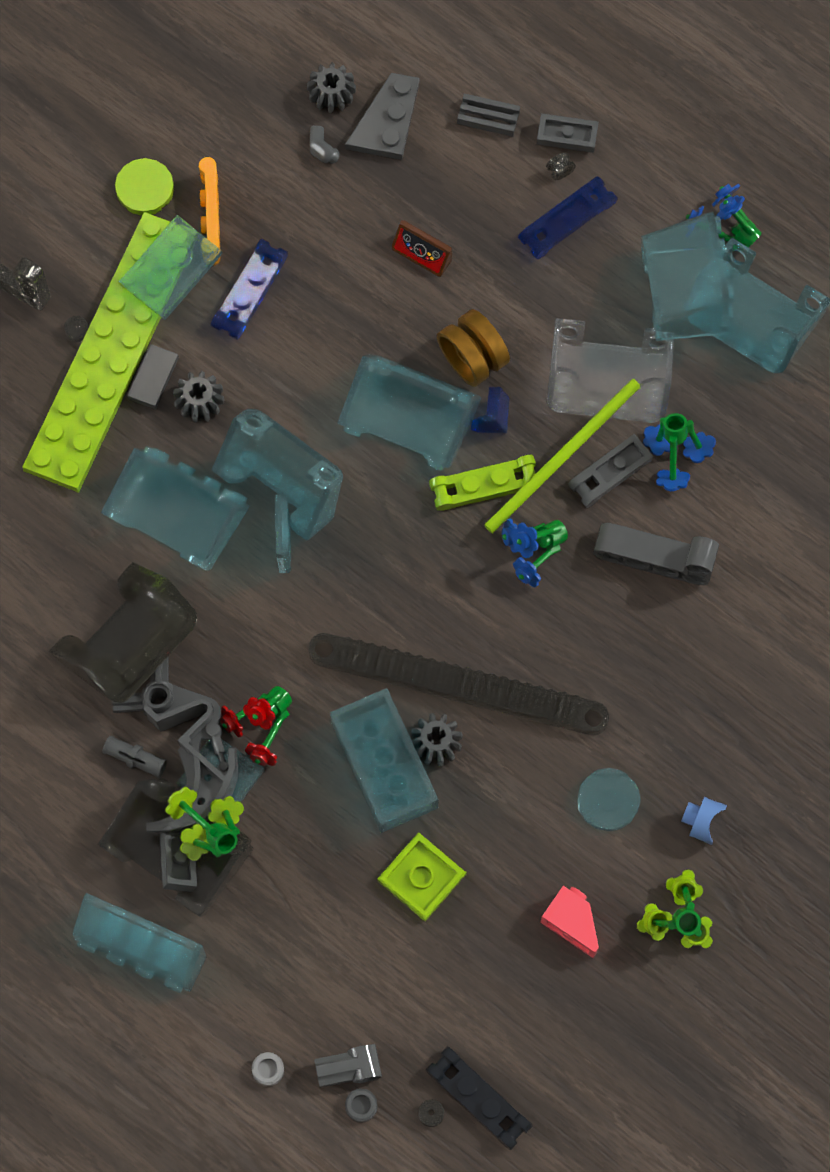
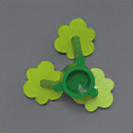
(217, 837)

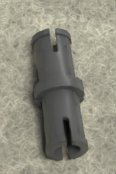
(134, 756)

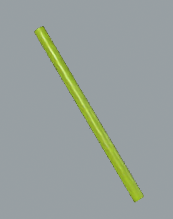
(561, 456)

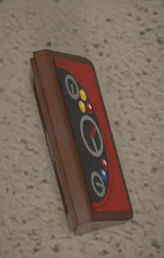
(422, 248)

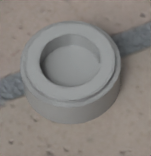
(267, 1069)

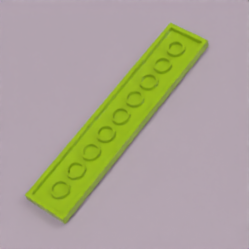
(97, 375)

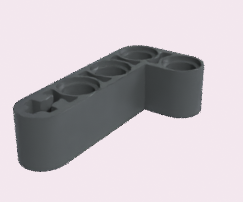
(657, 554)

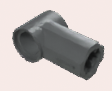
(357, 1065)

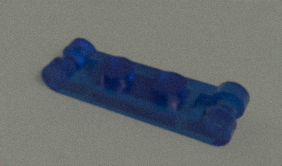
(567, 217)
(249, 289)

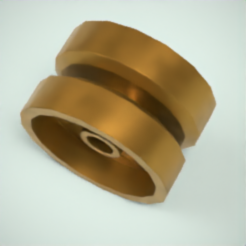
(473, 347)

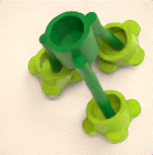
(685, 919)

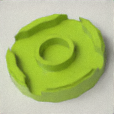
(144, 186)

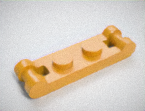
(210, 199)

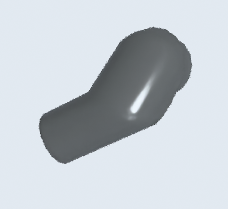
(321, 149)

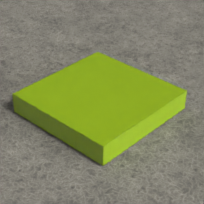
(421, 876)

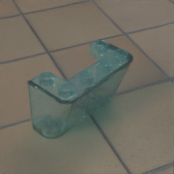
(688, 279)
(766, 322)
(283, 463)
(175, 506)

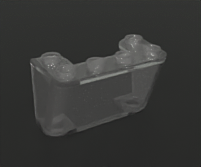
(591, 374)

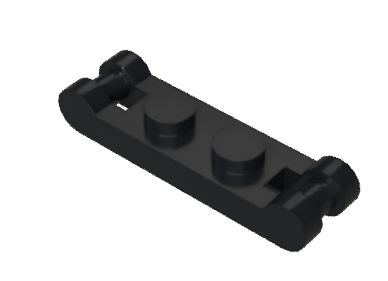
(478, 1098)

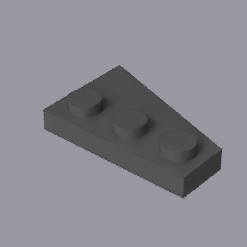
(387, 120)

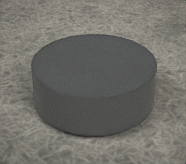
(361, 1105)

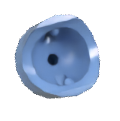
(700, 818)

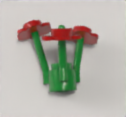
(262, 713)

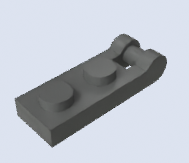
(611, 470)

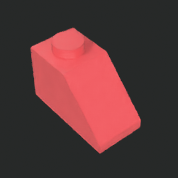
(572, 919)

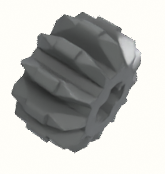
(325, 78)
(209, 392)
(448, 743)

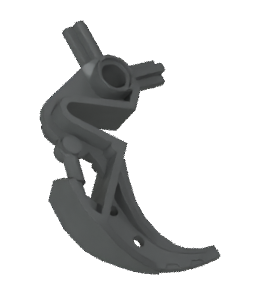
(178, 708)

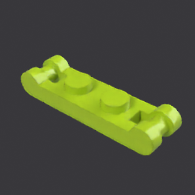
(482, 483)

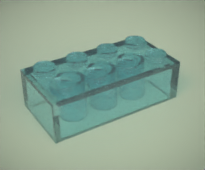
(384, 760)

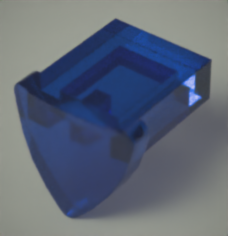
(497, 413)

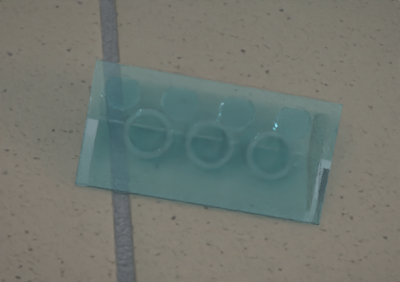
(138, 943)

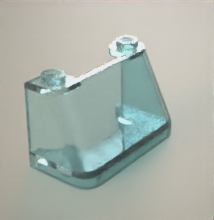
(408, 409)

